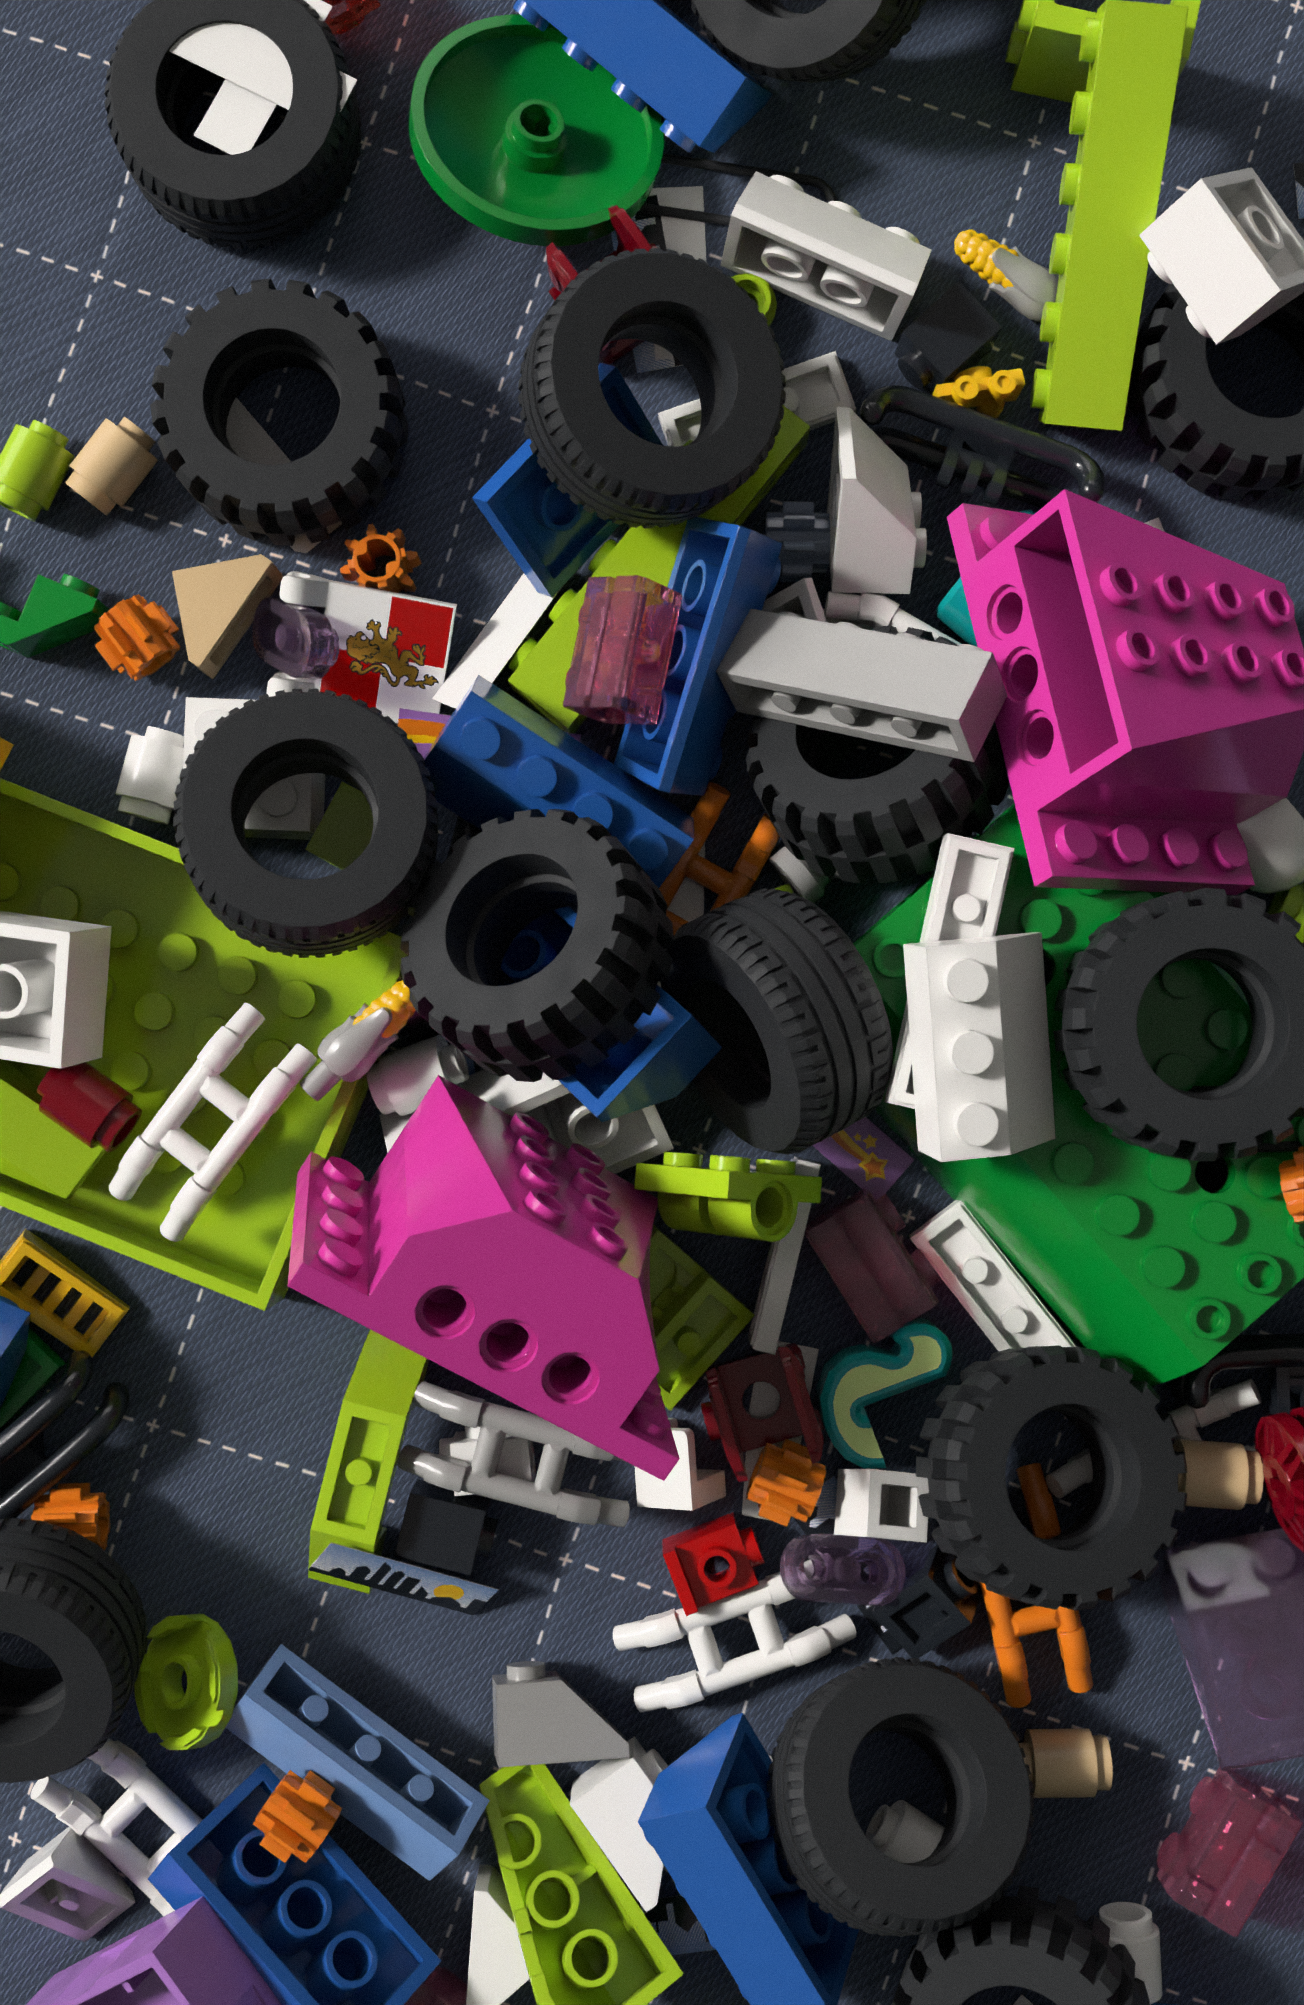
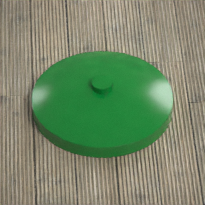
(529, 135)

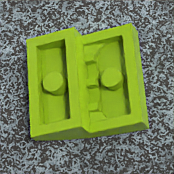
(690, 1317)

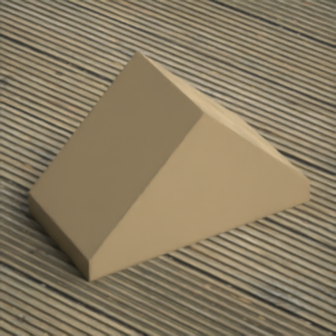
(220, 605)

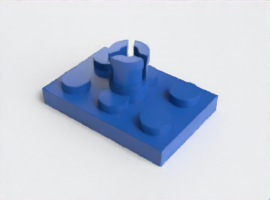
(540, 523)

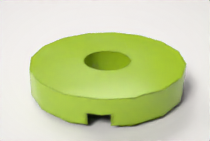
(208, 1658)

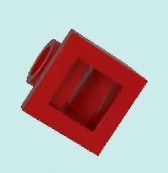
(689, 1550)

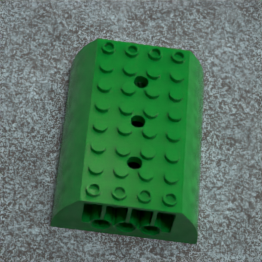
(1099, 1226)

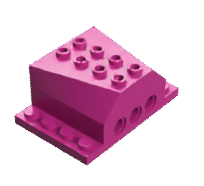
(1140, 692)
(497, 1265)

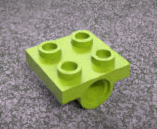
(728, 1195)

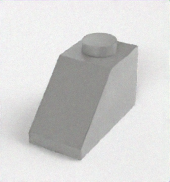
(547, 1720)

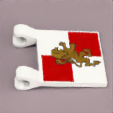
(389, 644)

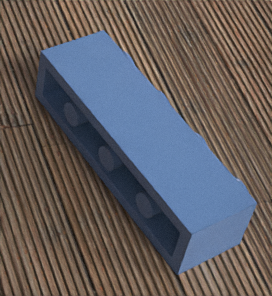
(377, 1773)

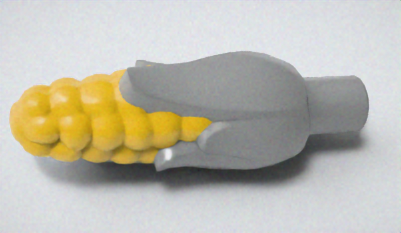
(1008, 273)
(358, 1042)

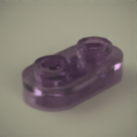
(294, 639)
(838, 1569)

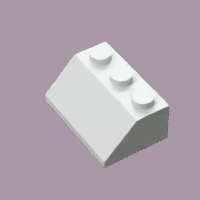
(824, 254)
(979, 1045)

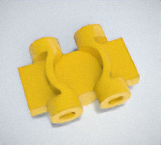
(983, 389)

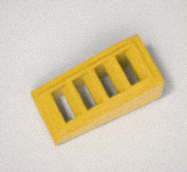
(70, 1275)

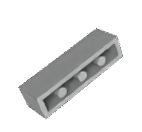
(864, 683)

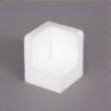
(685, 1485)

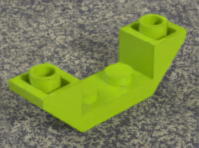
(365, 1452)

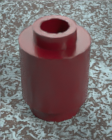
(88, 1105)

